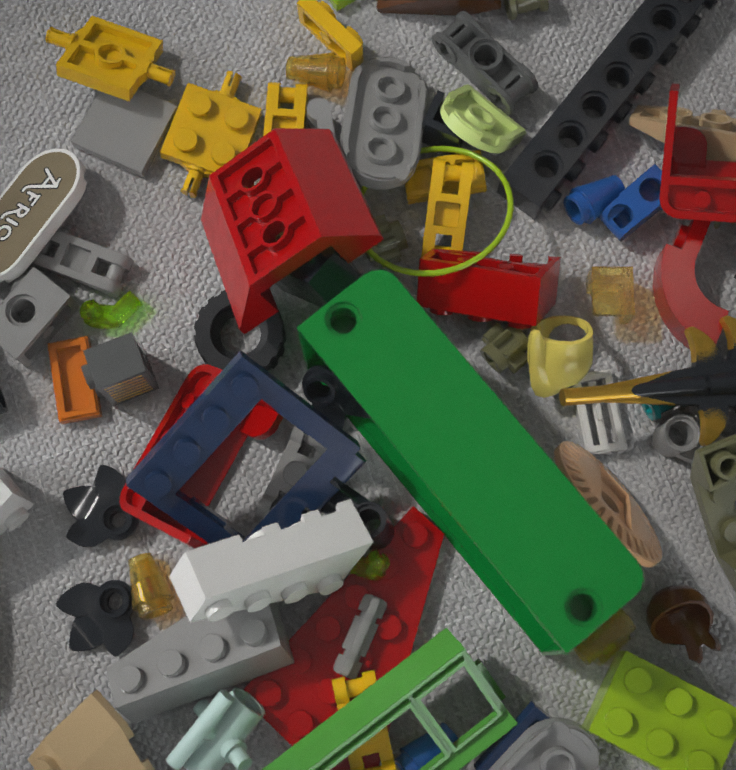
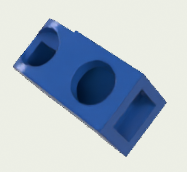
(634, 204)

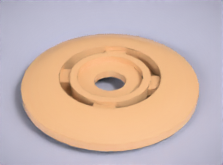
(610, 501)

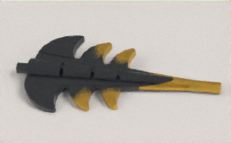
(706, 384)

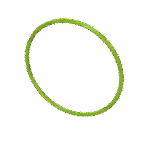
(510, 208)

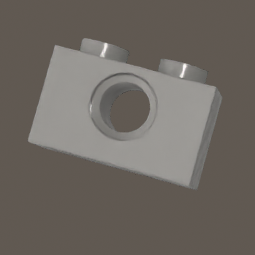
(52, 311)

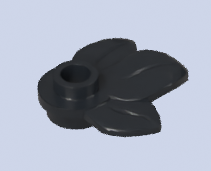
(330, 399)
(96, 508)
(95, 619)

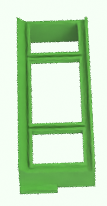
(391, 697)

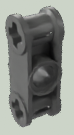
(466, 44)

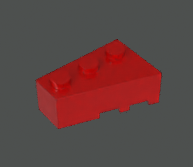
(489, 288)

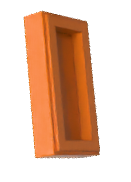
(72, 394)

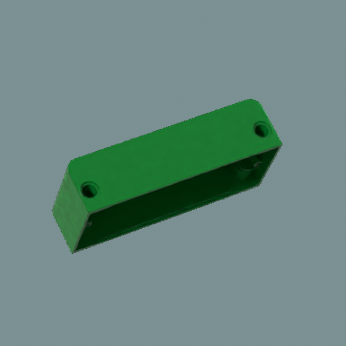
(472, 464)

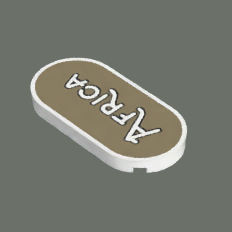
(36, 207)

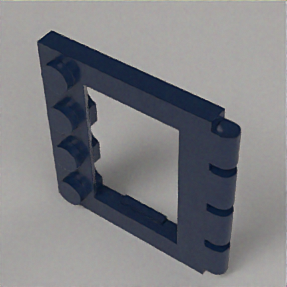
(208, 425)

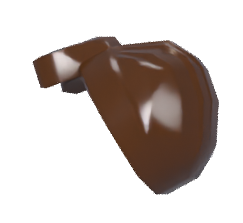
(682, 618)

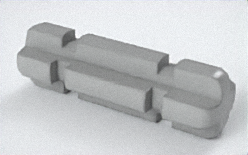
(360, 636)

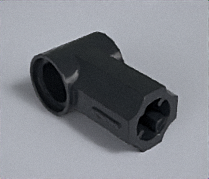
(367, 510)

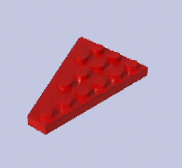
(302, 693)

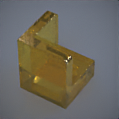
(612, 292)

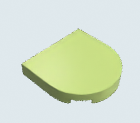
(480, 121)

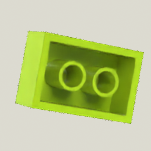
(660, 717)

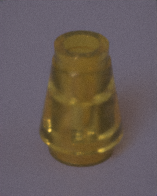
(317, 70)
(148, 588)

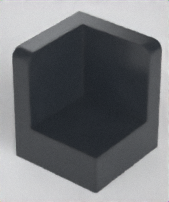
(434, 128)

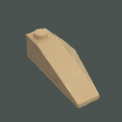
(715, 125)
(89, 739)

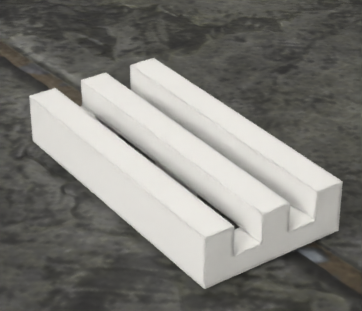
(614, 414)

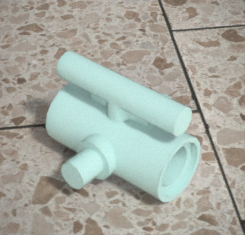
(219, 733)

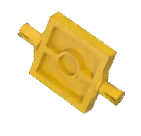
(109, 58)
(209, 130)

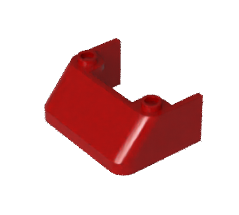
(689, 182)
(204, 483)

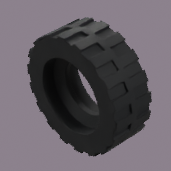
(209, 328)

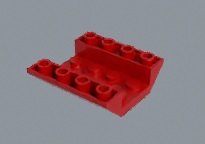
(302, 192)

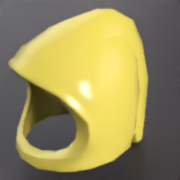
(558, 363)

